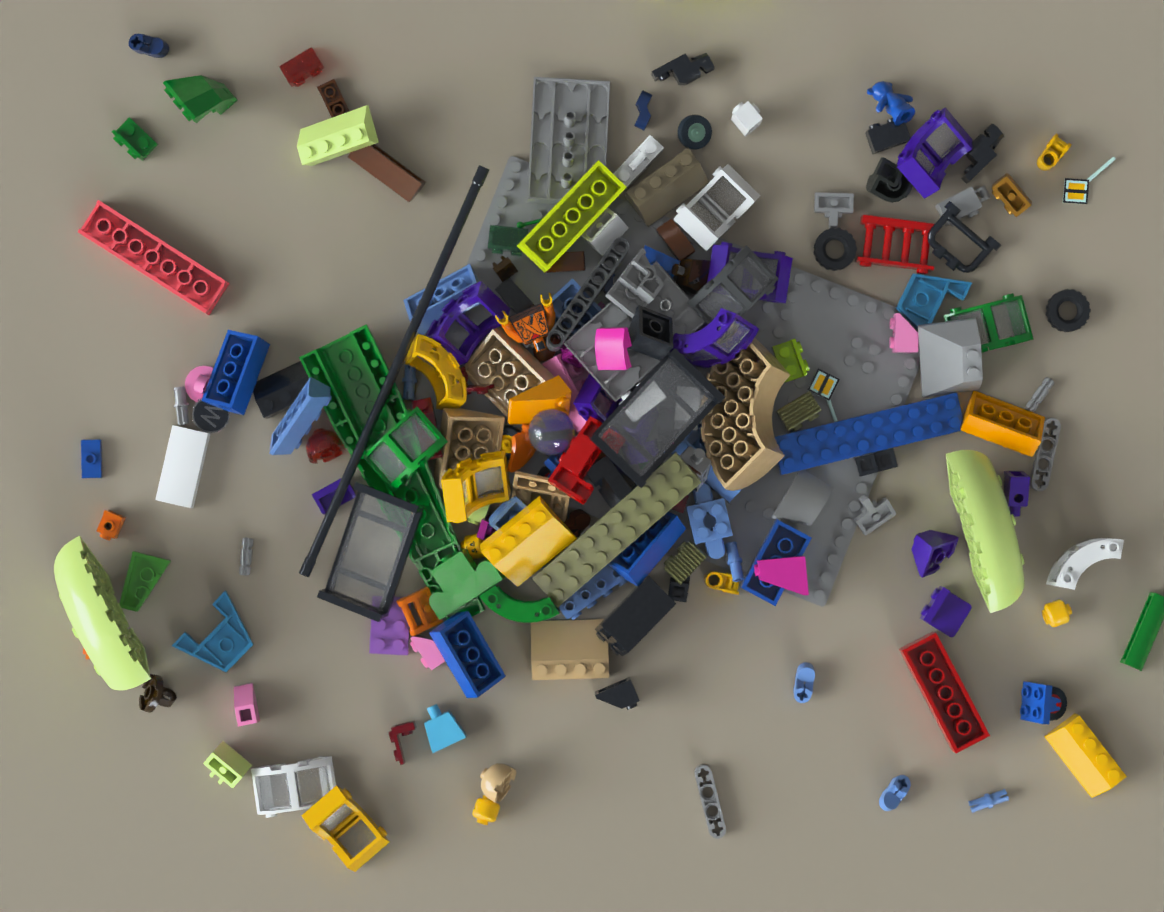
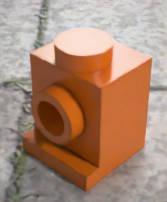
(117, 522)

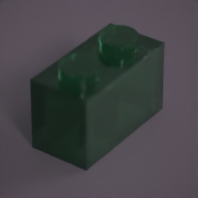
(506, 239)

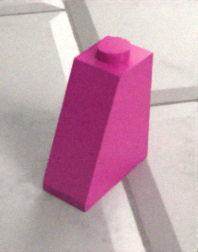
(784, 572)

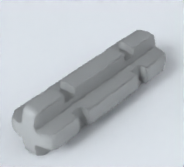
(1040, 394)
(246, 556)

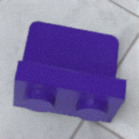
(945, 611)

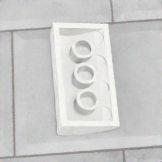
(182, 466)

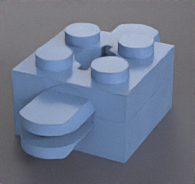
(709, 521)

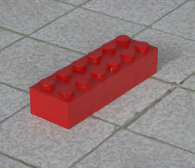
(944, 692)

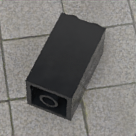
(634, 617)

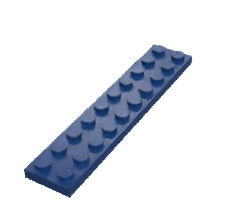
(869, 433)

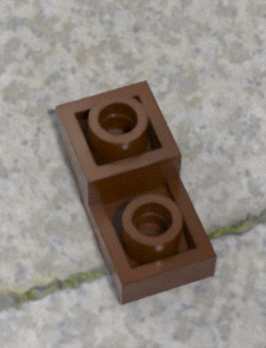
(333, 98)
(675, 239)
(569, 262)

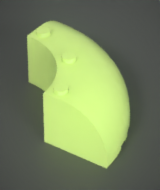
(986, 527)
(99, 617)

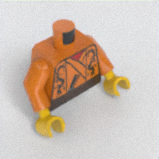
(531, 324)

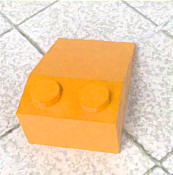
(547, 395)

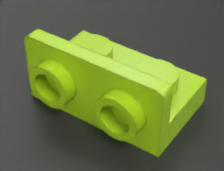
(790, 357)

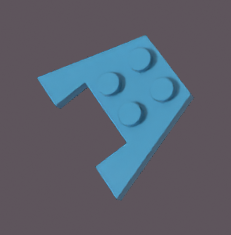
(924, 296)
(225, 643)

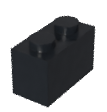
(886, 136)

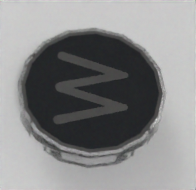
(208, 417)

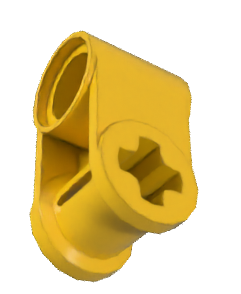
(1054, 150)
(724, 582)

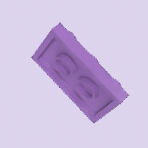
(390, 634)

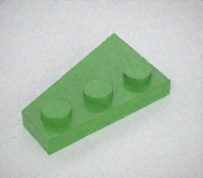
(141, 578)

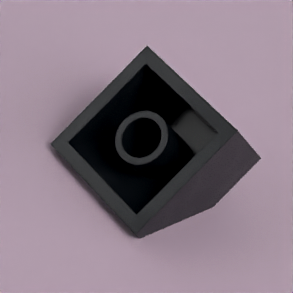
(651, 333)
(619, 694)

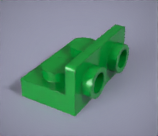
(135, 138)

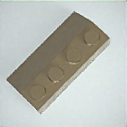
(667, 187)

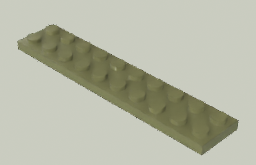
(617, 529)

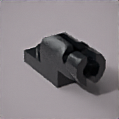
(684, 69)
(982, 151)

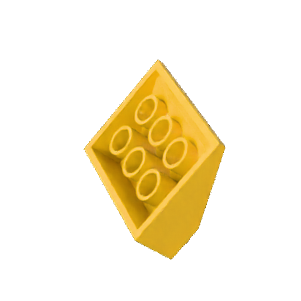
(527, 542)

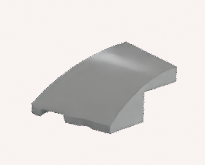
(635, 285)
(803, 499)

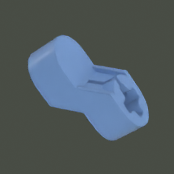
(804, 673)
(890, 801)

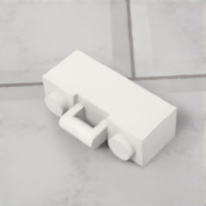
(638, 161)

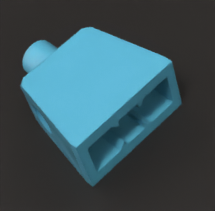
(442, 729)

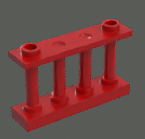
(889, 226)

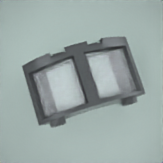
(735, 292)

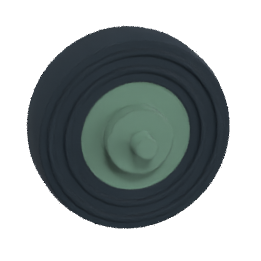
(694, 132)

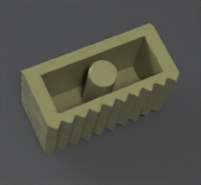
(798, 411)
(684, 562)

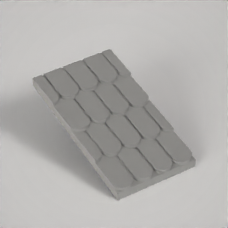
(566, 134)
(669, 301)

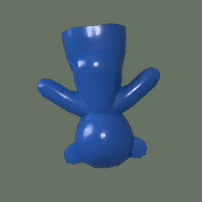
(895, 103)

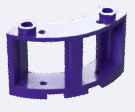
(454, 311)

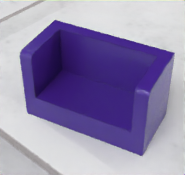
(325, 495)

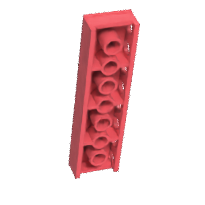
(154, 257)

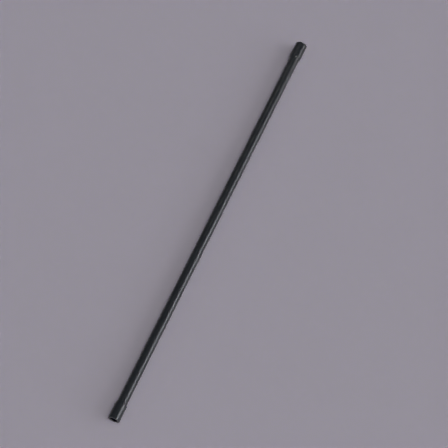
(477, 182)

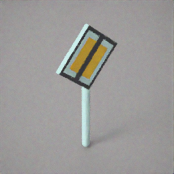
(1077, 189)
(824, 386)

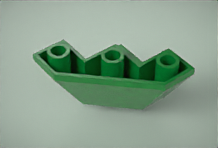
(199, 96)

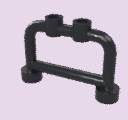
(952, 262)

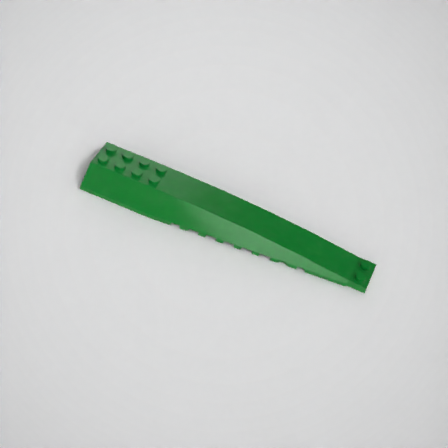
(356, 375)

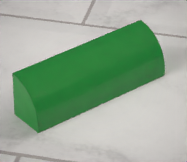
(1144, 632)

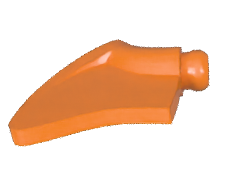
(521, 450)

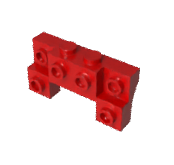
(576, 463)

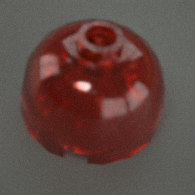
(324, 445)

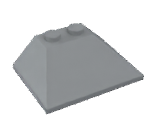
(950, 357)

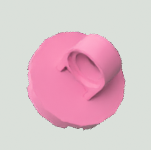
(197, 381)

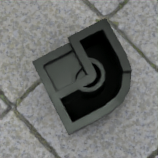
(888, 182)

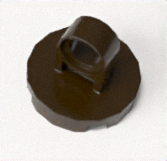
(154, 694)

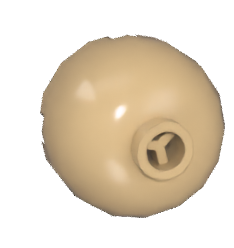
(496, 781)

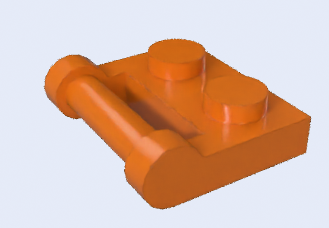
(426, 614)

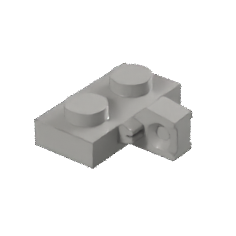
(833, 205)
(873, 514)

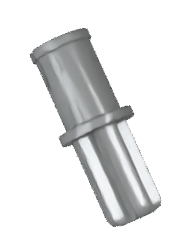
(181, 405)

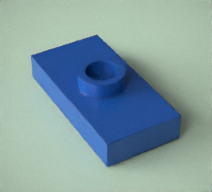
(91, 458)

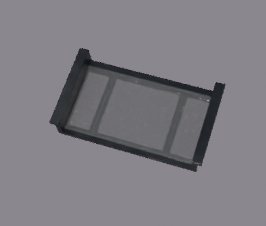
(656, 417)
(372, 553)

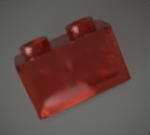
(302, 67)

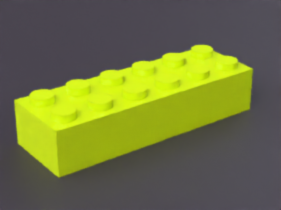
(571, 216)

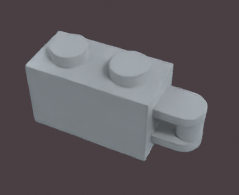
(966, 201)

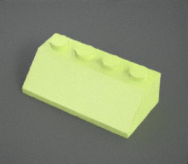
(336, 136)

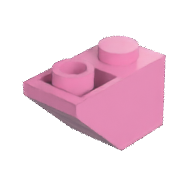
(904, 335)
(428, 650)
(245, 705)

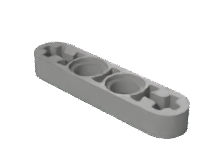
(1048, 455)
(708, 801)

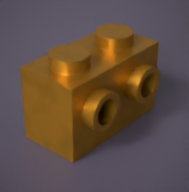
(1011, 194)

